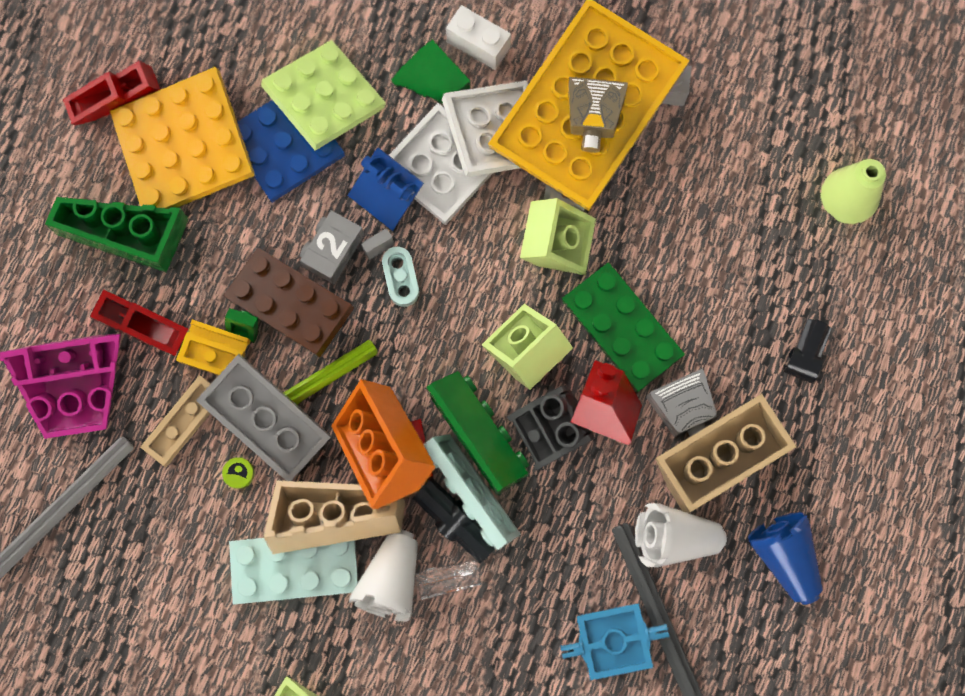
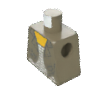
(595, 109)

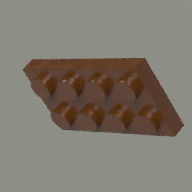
(289, 302)

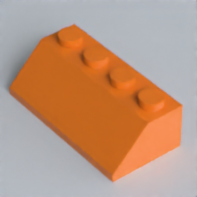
(381, 444)

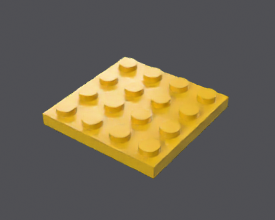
(182, 142)

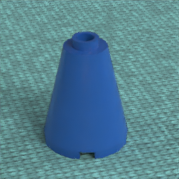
(790, 555)

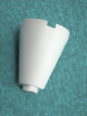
(675, 536)
(389, 578)

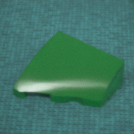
(431, 73)

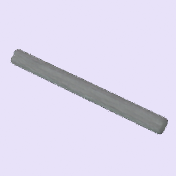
(64, 504)

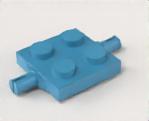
(614, 641)

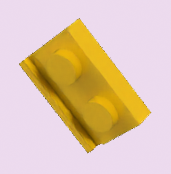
(210, 348)

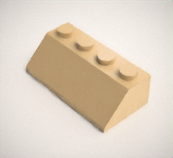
(724, 454)

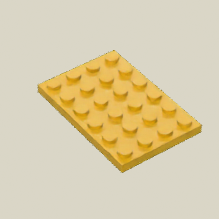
(538, 126)

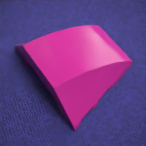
(66, 382)

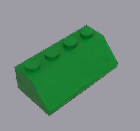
(477, 431)

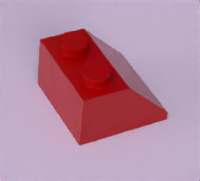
(608, 404)

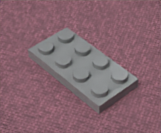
(263, 418)

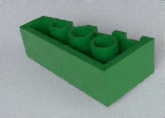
(128, 231)

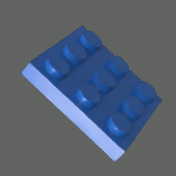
(281, 153)

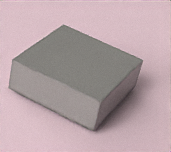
(377, 244)

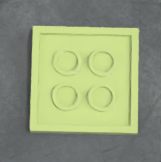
(323, 94)

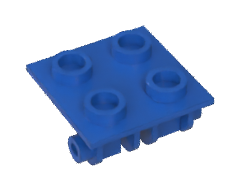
(385, 188)

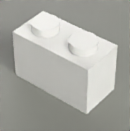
(478, 37)

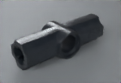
(452, 520)

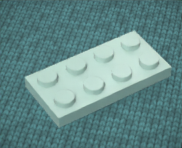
(477, 498)
(290, 575)

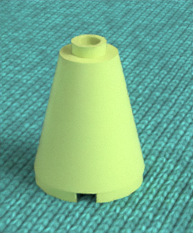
(854, 191)

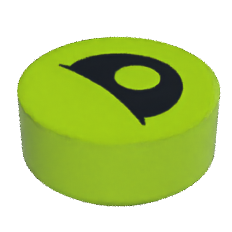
(238, 473)

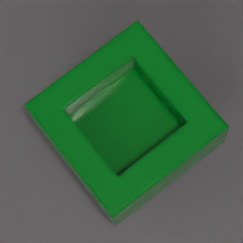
(242, 324)

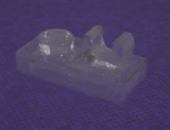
(446, 580)

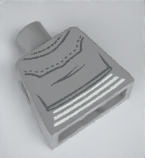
(684, 404)

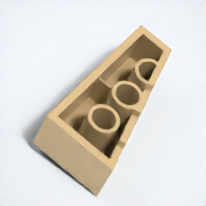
(326, 514)

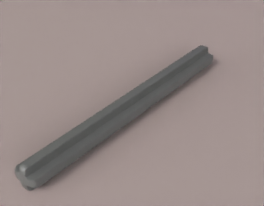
(656, 611)

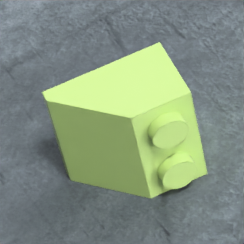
(558, 236)
(528, 346)

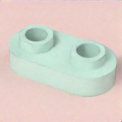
(400, 277)

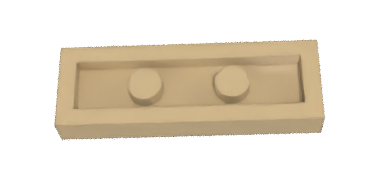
(178, 425)

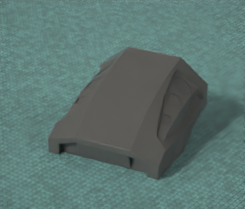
(548, 426)

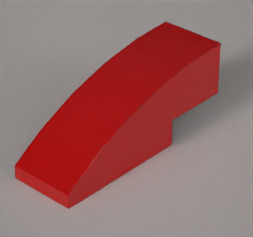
(110, 92)
(138, 323)

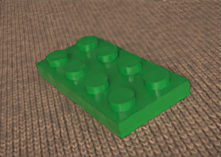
(622, 327)

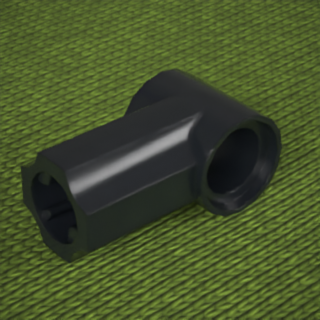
(806, 355)

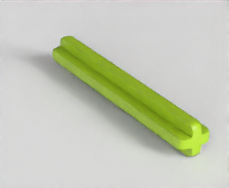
(332, 372)

